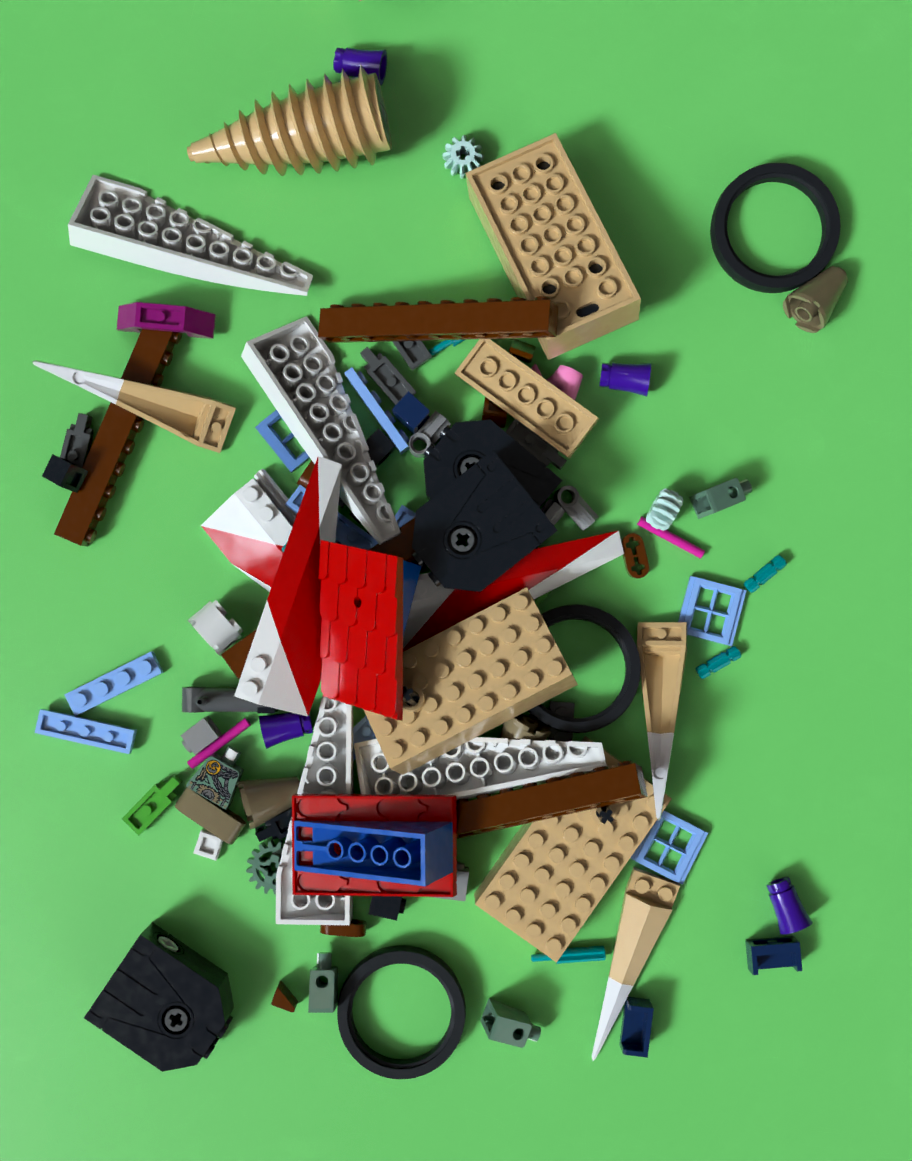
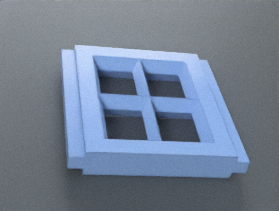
(731, 617)
(688, 855)

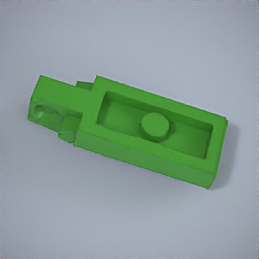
(151, 805)

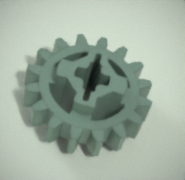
(263, 864)

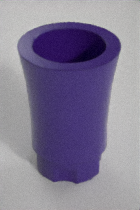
(371, 60)
(626, 377)
(284, 727)
(787, 906)

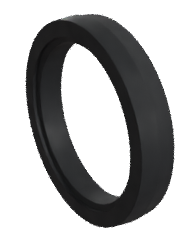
(811, 187)
(632, 670)
(388, 1066)

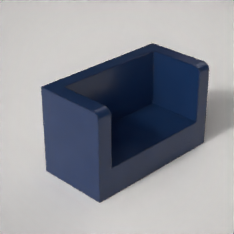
(411, 413)
(773, 953)
(636, 1027)

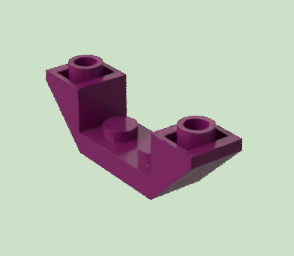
(163, 317)

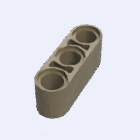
(212, 817)

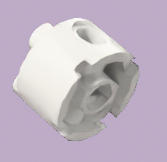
(215, 627)

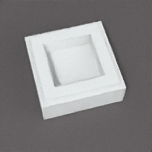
(208, 845)

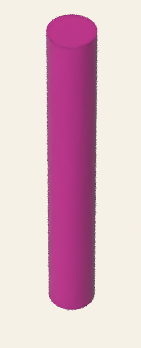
(672, 538)
(219, 743)

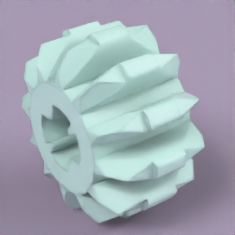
(454, 153)
(664, 509)

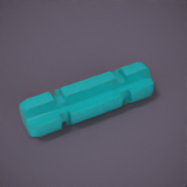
(765, 573)
(718, 662)

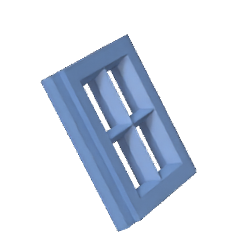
(278, 444)

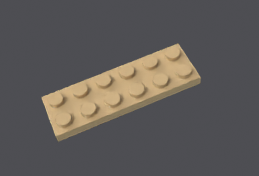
(527, 396)

